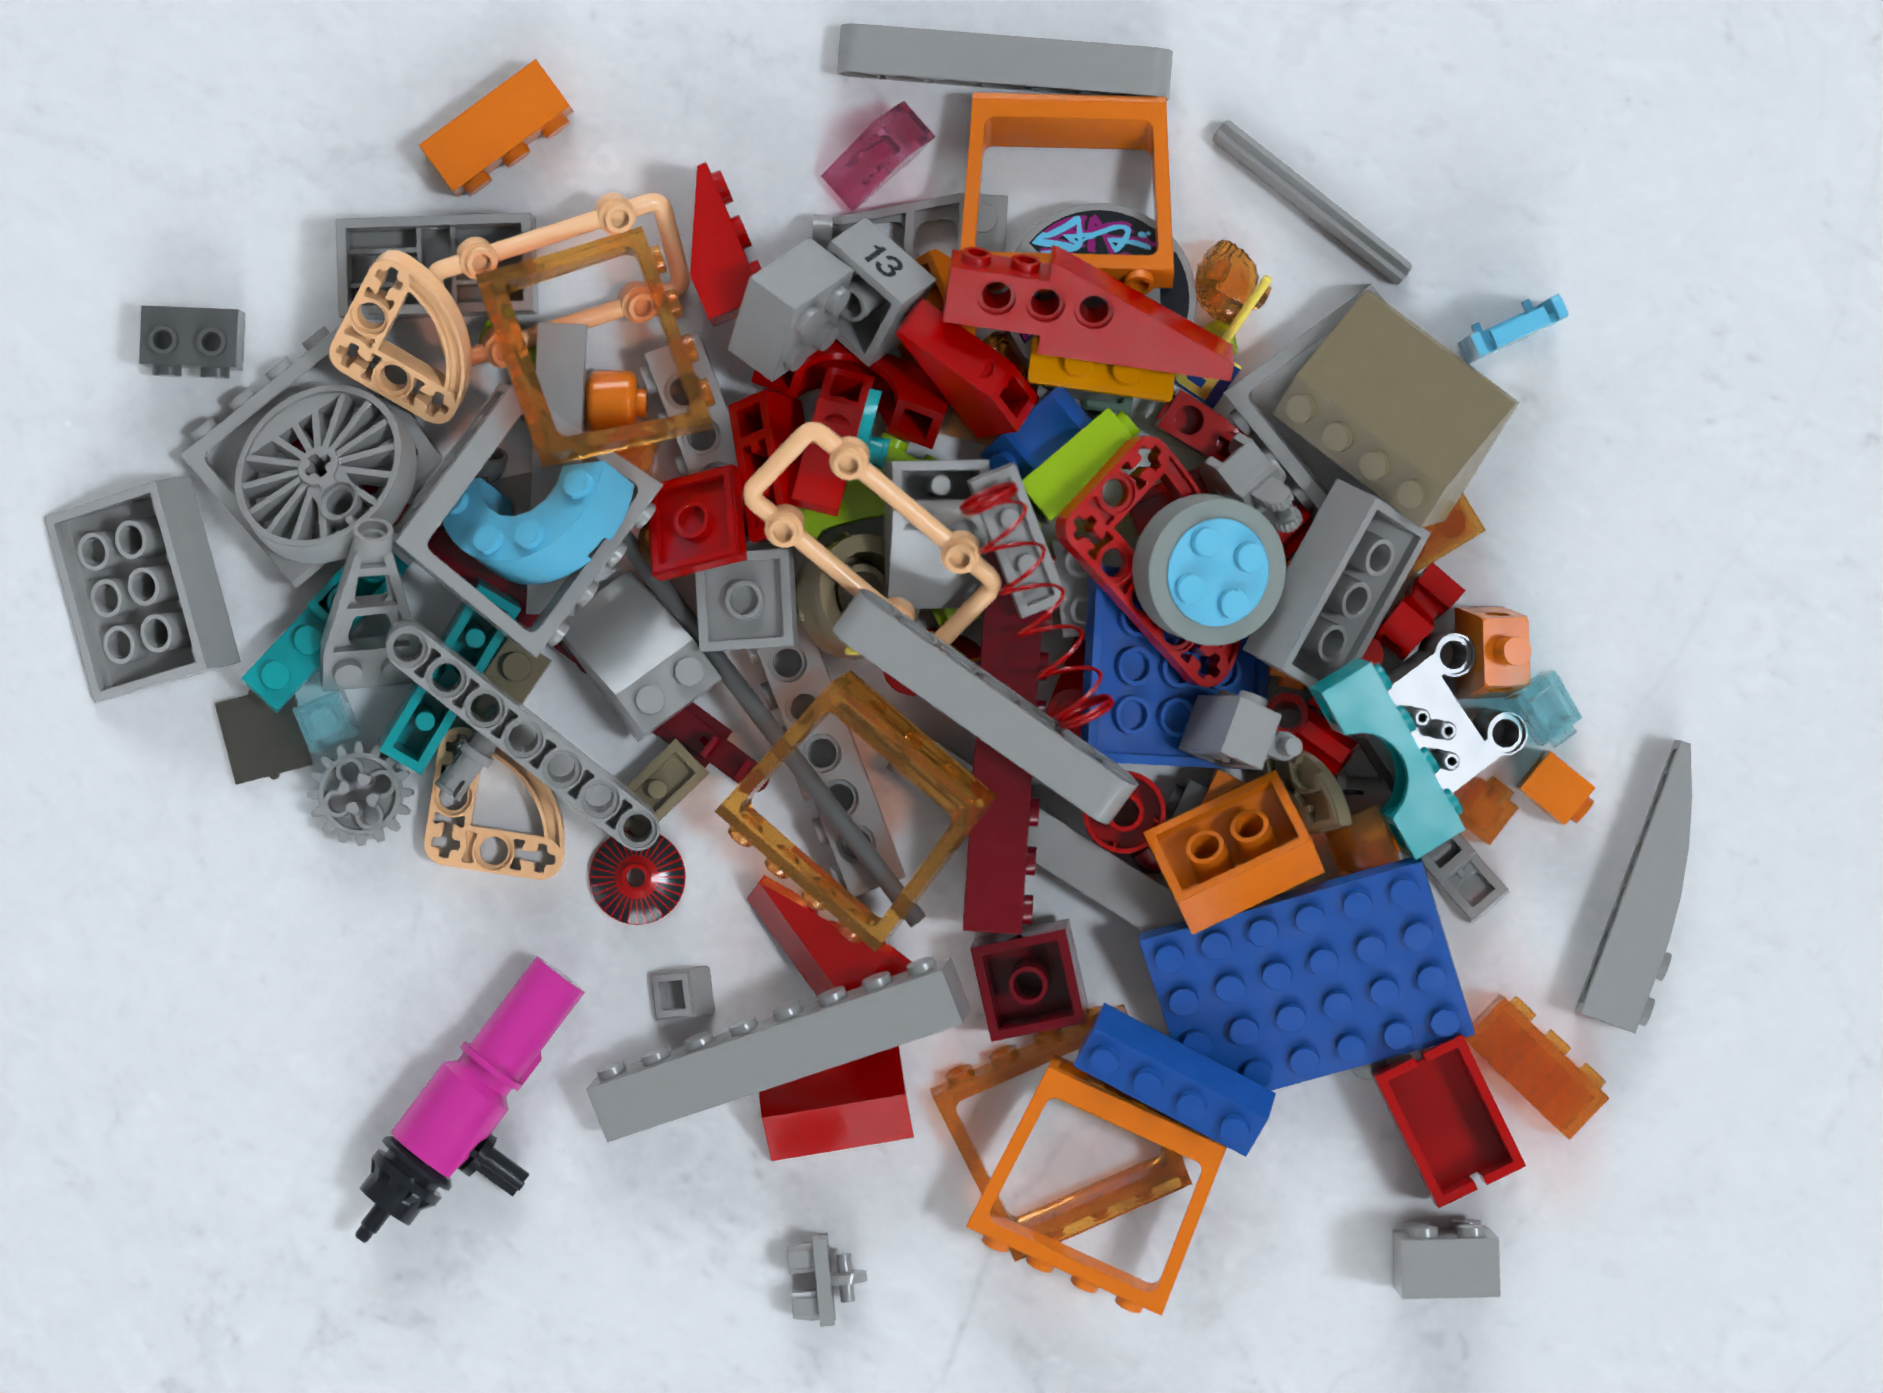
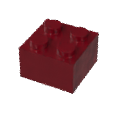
(1030, 980)

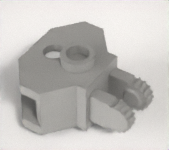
(1253, 480)

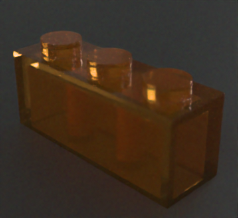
(1537, 1065)

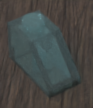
(1546, 709)

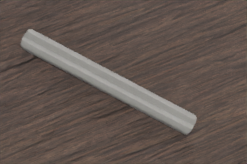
(1312, 202)

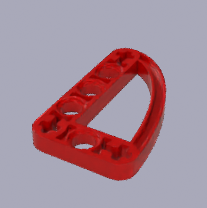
(1101, 522)

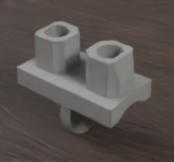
(819, 1302)

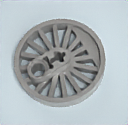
(328, 475)

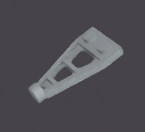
(990, 231)
(364, 661)

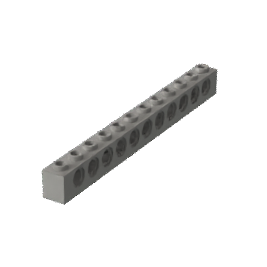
(813, 676)

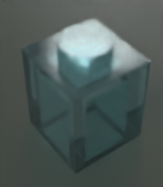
(327, 721)

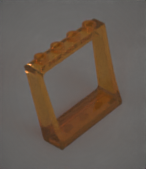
(549, 444)
(907, 751)
(1084, 1207)

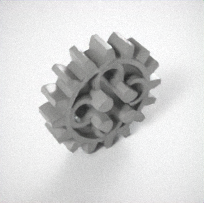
(351, 819)

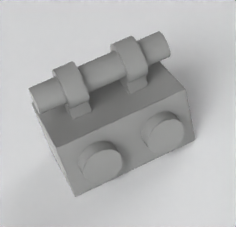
(1237, 732)

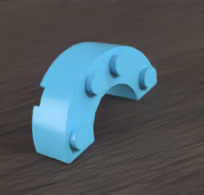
(553, 536)

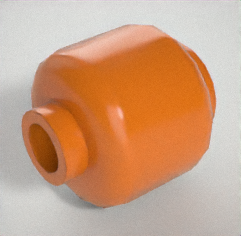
(613, 399)

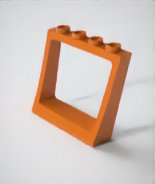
(1078, 123)
(1044, 1253)

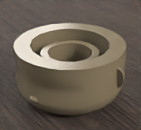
(823, 601)

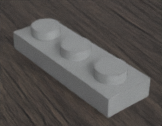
(1018, 559)

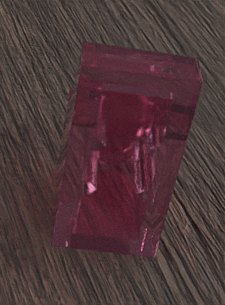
(877, 155)

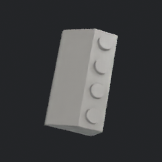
(1338, 585)

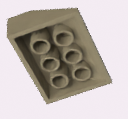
(1396, 410)

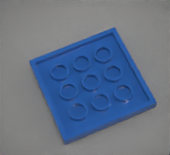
(1147, 691)

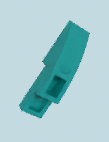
(296, 653)

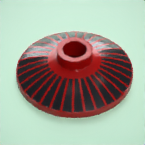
(643, 904)

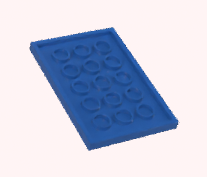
(1314, 978)

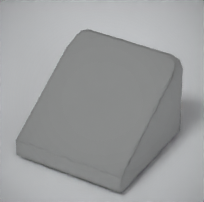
(682, 993)

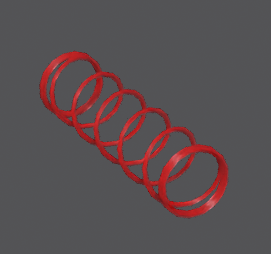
(1002, 495)

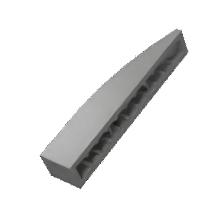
(1646, 906)

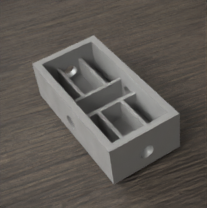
(427, 241)

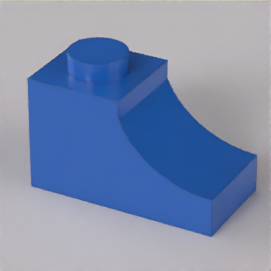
(1043, 433)

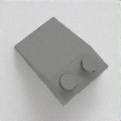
(638, 655)

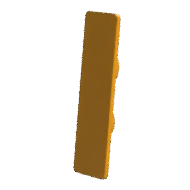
(1099, 377)

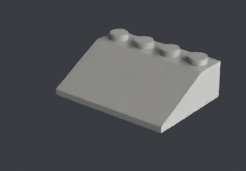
(142, 588)

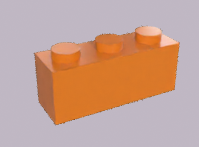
(497, 130)

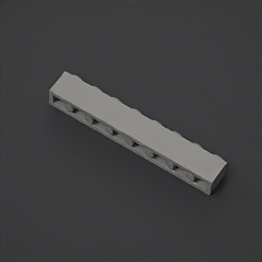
(778, 1048)

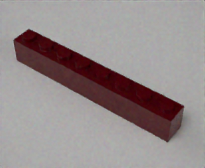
(999, 841)

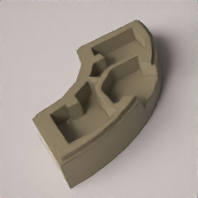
(1312, 792)

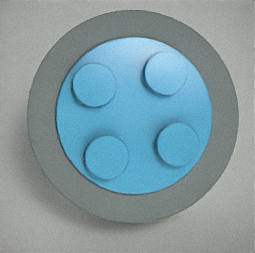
(1209, 569)

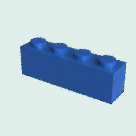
(1175, 1079)

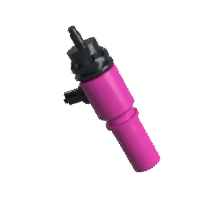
(464, 1103)

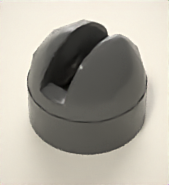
(495, 466)

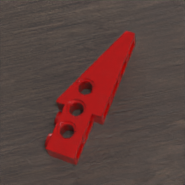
(1121, 332)

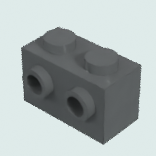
(192, 339)

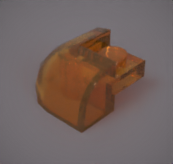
(1361, 844)

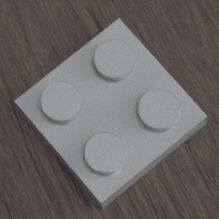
(748, 603)

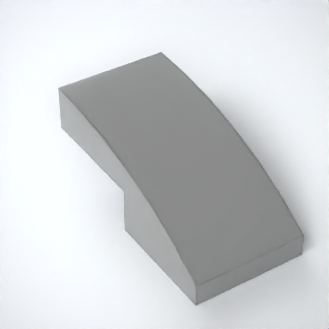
(1465, 877)

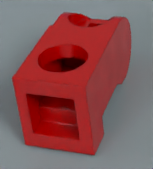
(1196, 426)

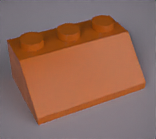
(1234, 852)

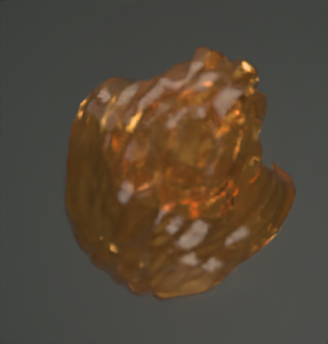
(1226, 281)

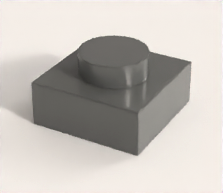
(1185, 798)

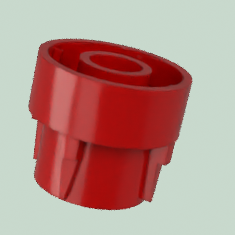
(1131, 837)

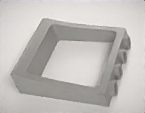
(249, 403)
(1251, 418)
(452, 479)

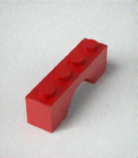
(908, 401)

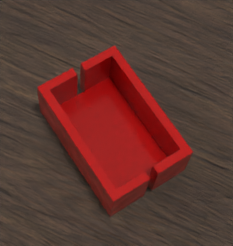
(1448, 1119)

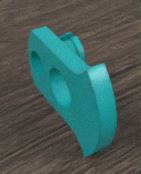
(877, 446)

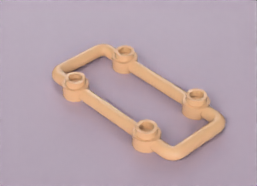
(611, 213)
(849, 462)

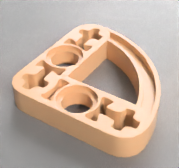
(371, 337)
(473, 836)

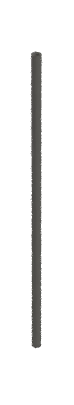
(773, 732)

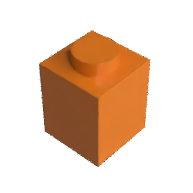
(1557, 789)

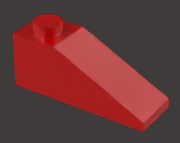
(758, 429)

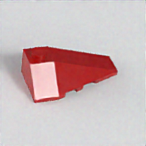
(816, 944)

